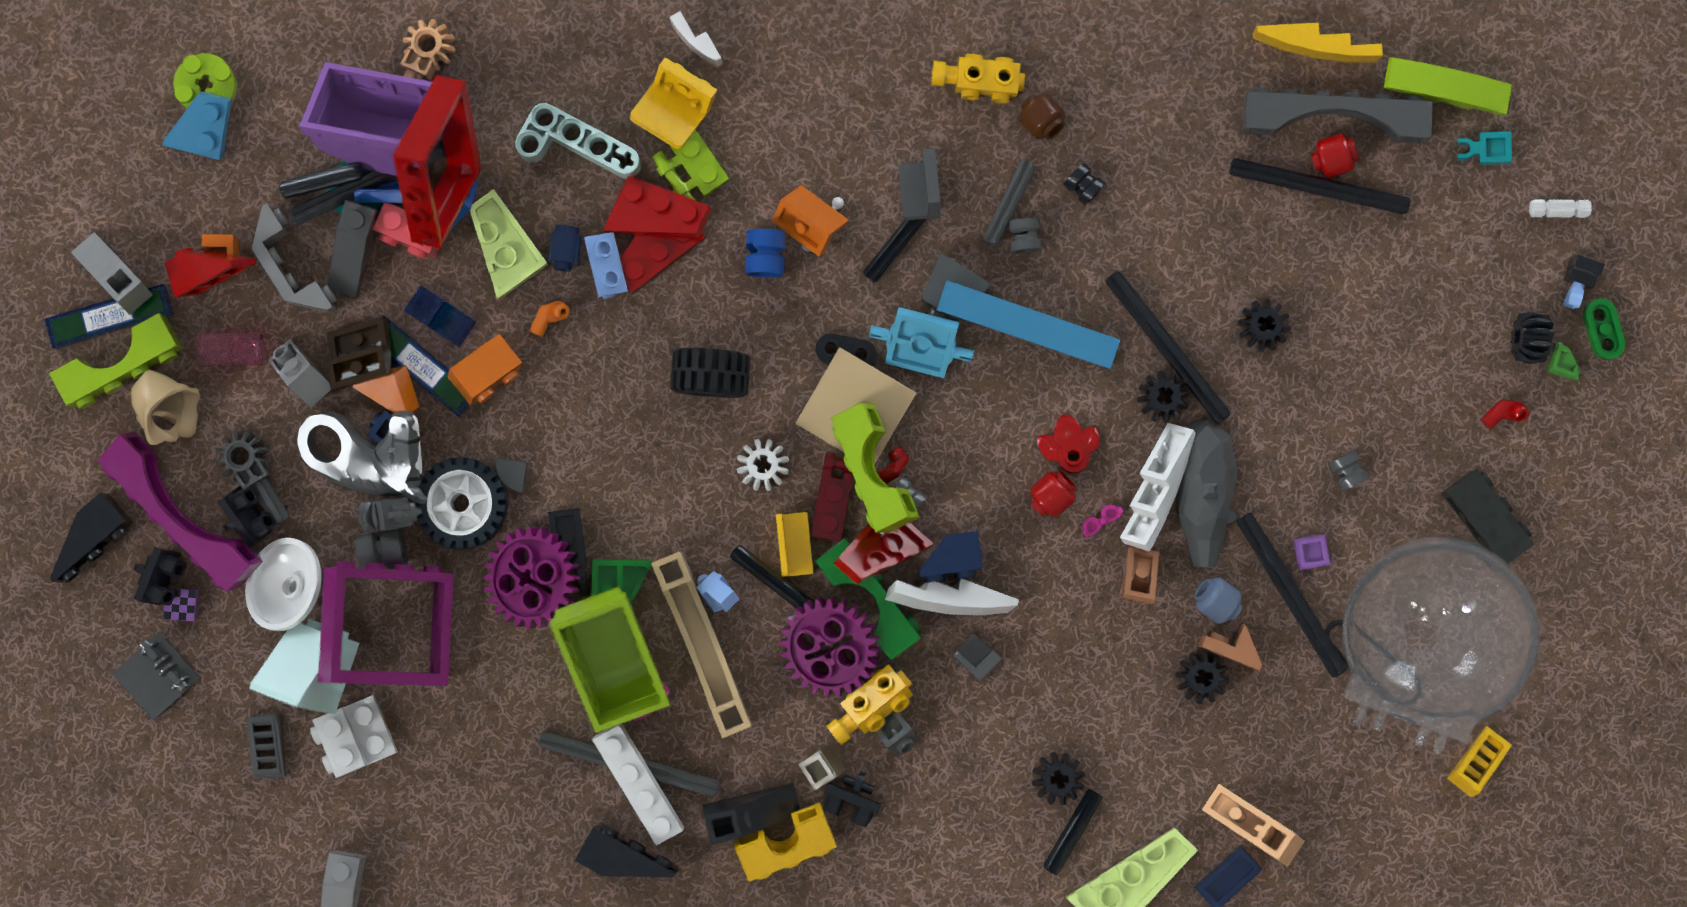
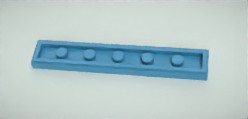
(1028, 324)

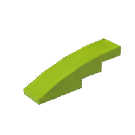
(1447, 86)

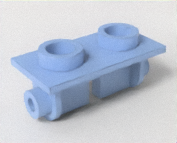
(605, 265)

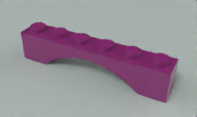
(137, 471)

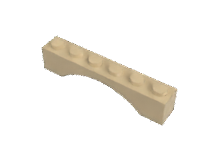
(702, 644)

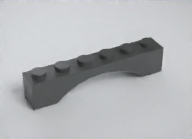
(1398, 119)

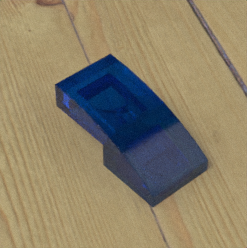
(440, 316)

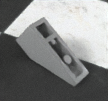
(342, 879)

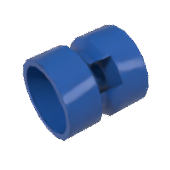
(765, 252)

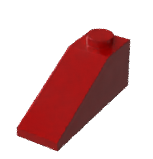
(199, 271)

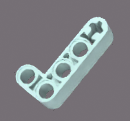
(582, 145)

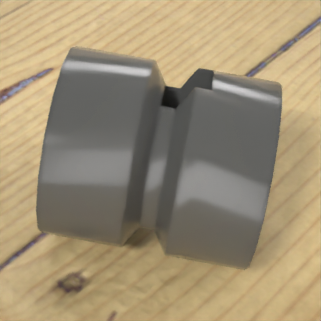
(385, 549)

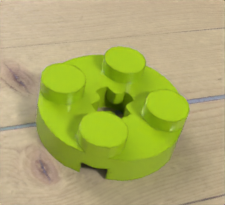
(192, 71)

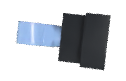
(1581, 274)

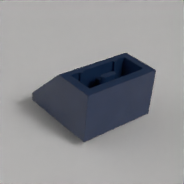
(954, 555)

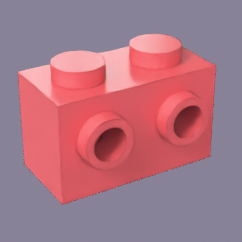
(394, 229)

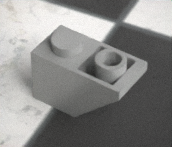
(300, 373)

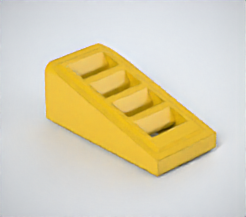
(1462, 781)

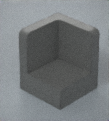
(976, 657)

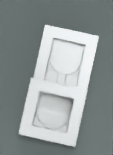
(700, 45)

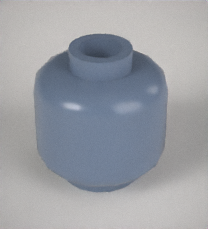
(1218, 600)

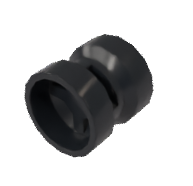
(1084, 184)

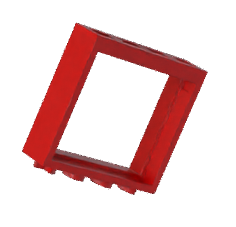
(449, 114)

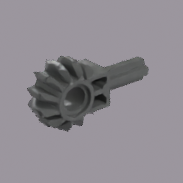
(252, 473)
(387, 514)

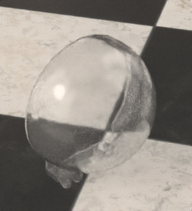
(1438, 637)

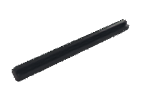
(1319, 186)
(338, 195)
(1167, 347)
(1291, 595)

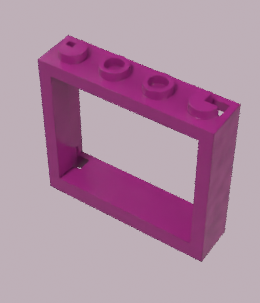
(332, 625)

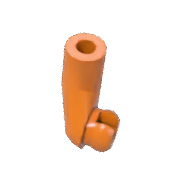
(548, 314)

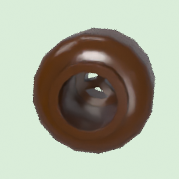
(1042, 117)

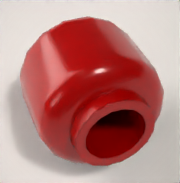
(1335, 155)
(1053, 494)

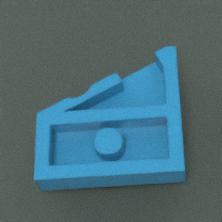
(202, 127)

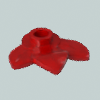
(1069, 439)

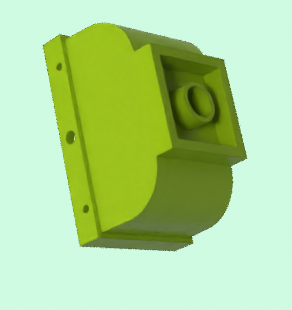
(608, 659)

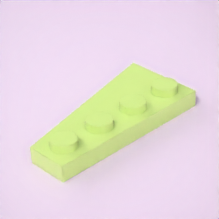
(1138, 876)

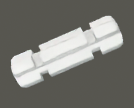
(1560, 208)

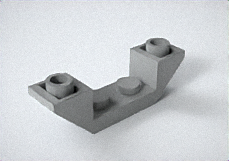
(270, 230)

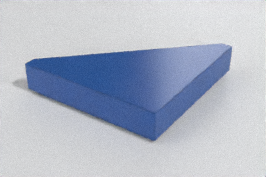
(388, 193)

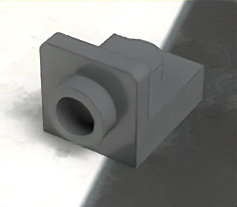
(897, 734)

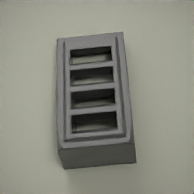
(255, 748)

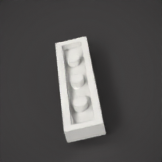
(638, 783)

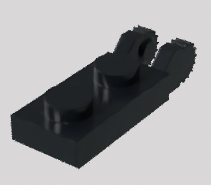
(569, 527)

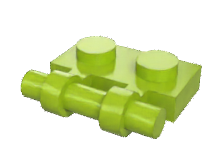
(698, 162)

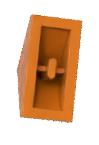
(392, 391)

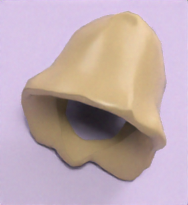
(171, 400)

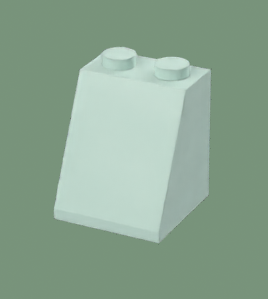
(293, 670)

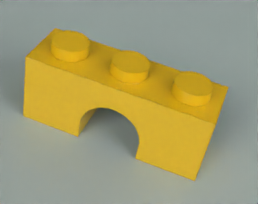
(764, 856)

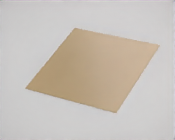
(848, 384)

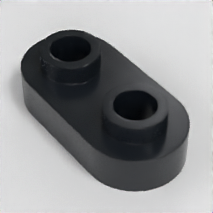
(847, 343)

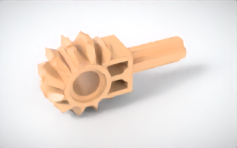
(421, 63)

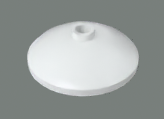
(284, 584)

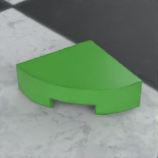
(1563, 362)

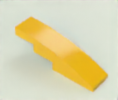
(1306, 41)

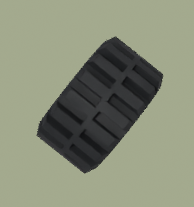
(710, 372)

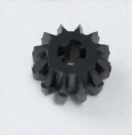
(1269, 336)
(1532, 337)
(1152, 394)
(1199, 688)
(1052, 787)

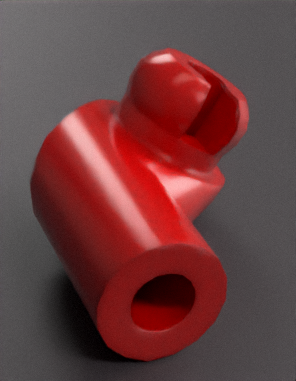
(1505, 410)

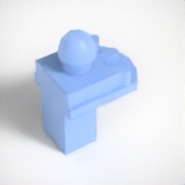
(716, 592)

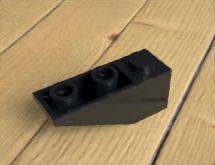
(90, 531)
(749, 813)
(614, 857)

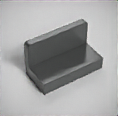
(920, 188)

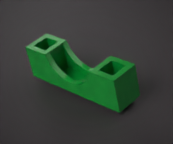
(893, 628)

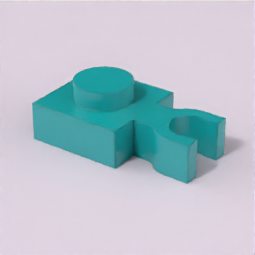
(1493, 148)

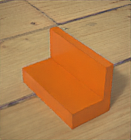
(808, 219)

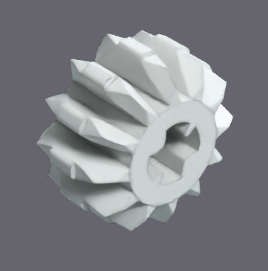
(754, 470)

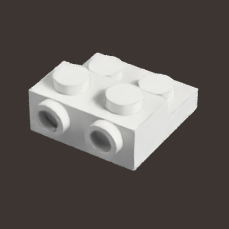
(353, 737)

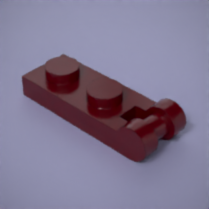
(832, 500)

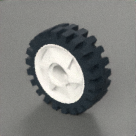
(486, 503)

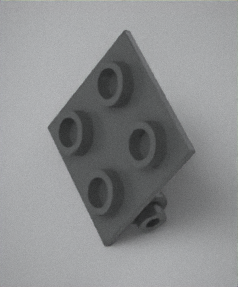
(156, 675)

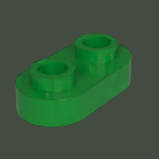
(1606, 329)

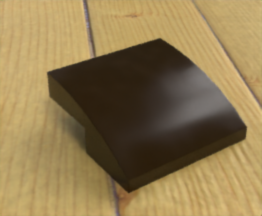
(359, 353)

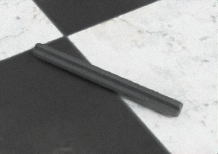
(661, 772)

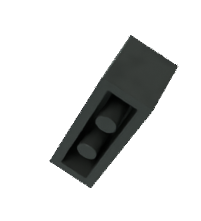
(1488, 516)

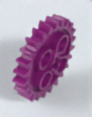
(543, 553)
(842, 671)

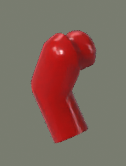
(893, 470)

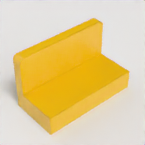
(794, 544)

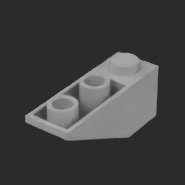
(111, 273)

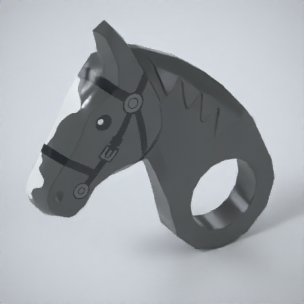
(381, 470)

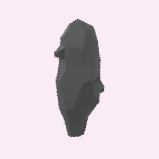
(1207, 492)

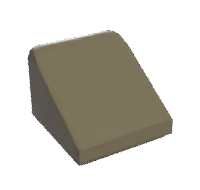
(822, 767)

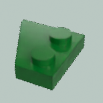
(621, 573)

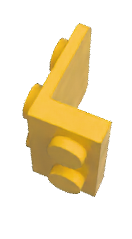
(674, 104)

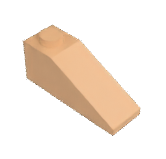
(1253, 825)

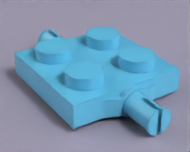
(921, 342)

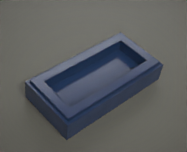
(1228, 877)

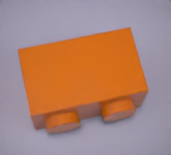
(485, 370)

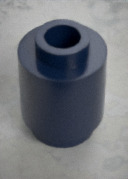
(564, 248)

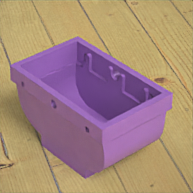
(362, 114)

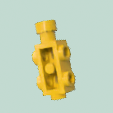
(986, 83)
(872, 703)

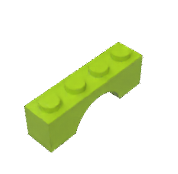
(151, 343)
(859, 433)

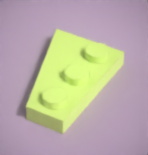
(505, 245)

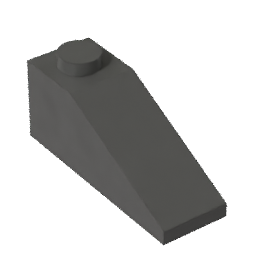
(352, 247)

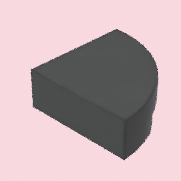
(512, 473)

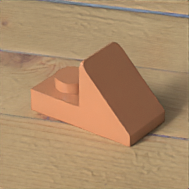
(1140, 575)
(1241, 651)

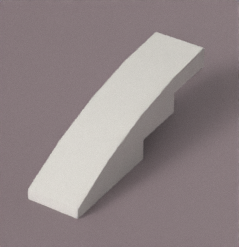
(1160, 485)
(960, 599)

